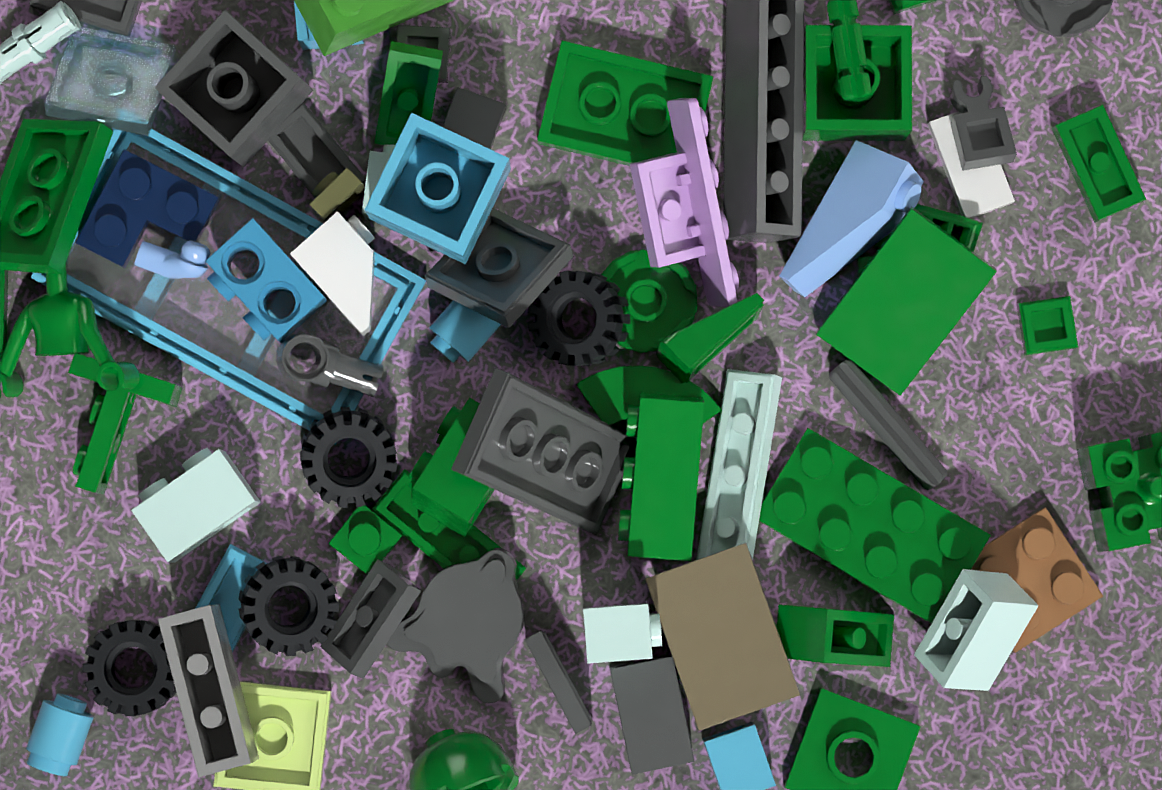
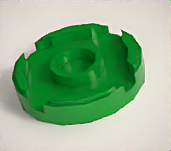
(670, 288)

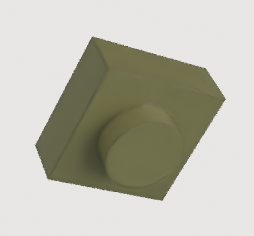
(336, 194)

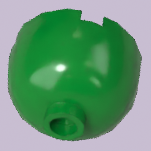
(462, 763)

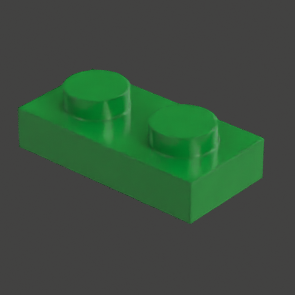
(407, 89)
(1098, 163)

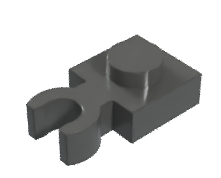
(980, 132)

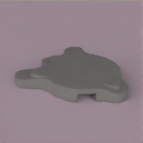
(468, 620)

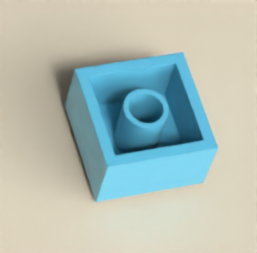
(438, 188)

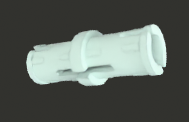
(33, 40)

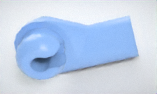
(171, 264)

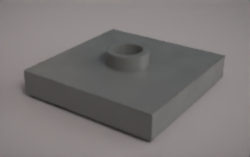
(503, 270)

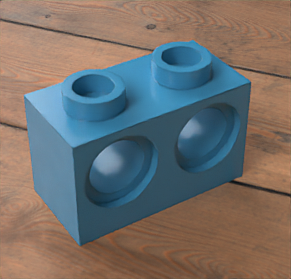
(274, 274)

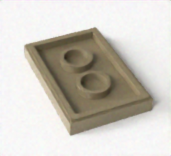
(722, 636)

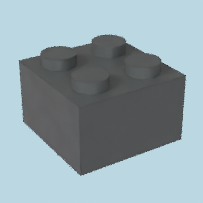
(233, 88)

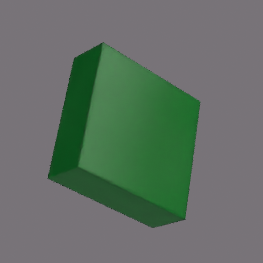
(1047, 325)

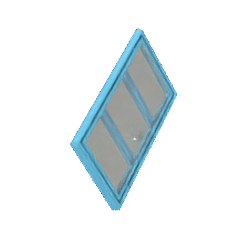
(205, 329)

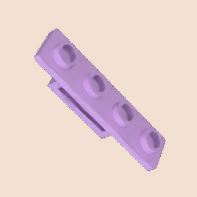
(682, 206)

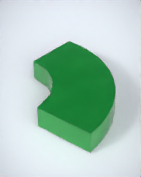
(616, 388)

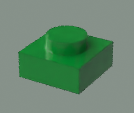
(365, 538)

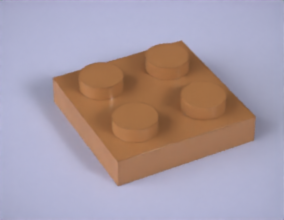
(1045, 568)

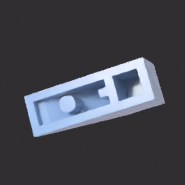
(854, 215)

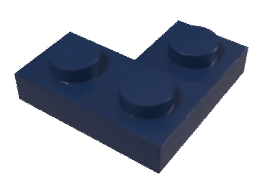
(140, 195)

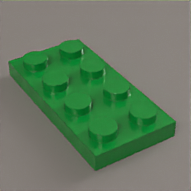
(871, 525)

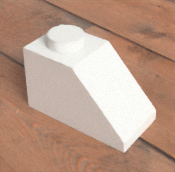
(342, 266)

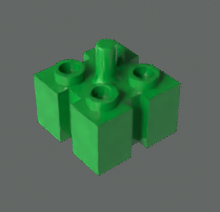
(1127, 488)

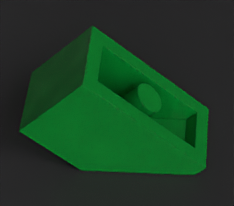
(836, 635)

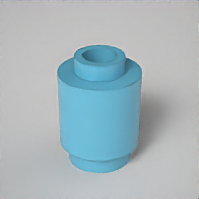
(461, 331)
(59, 734)

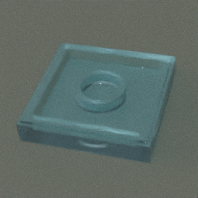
(110, 80)

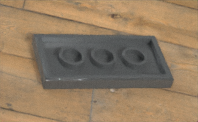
(544, 452)

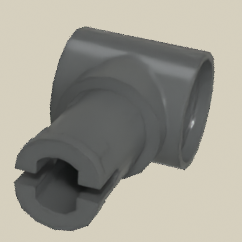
(329, 366)

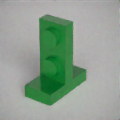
(110, 418)

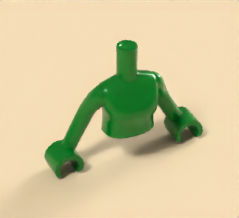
(62, 326)

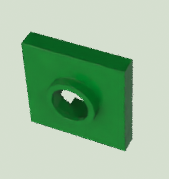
(842, 718)

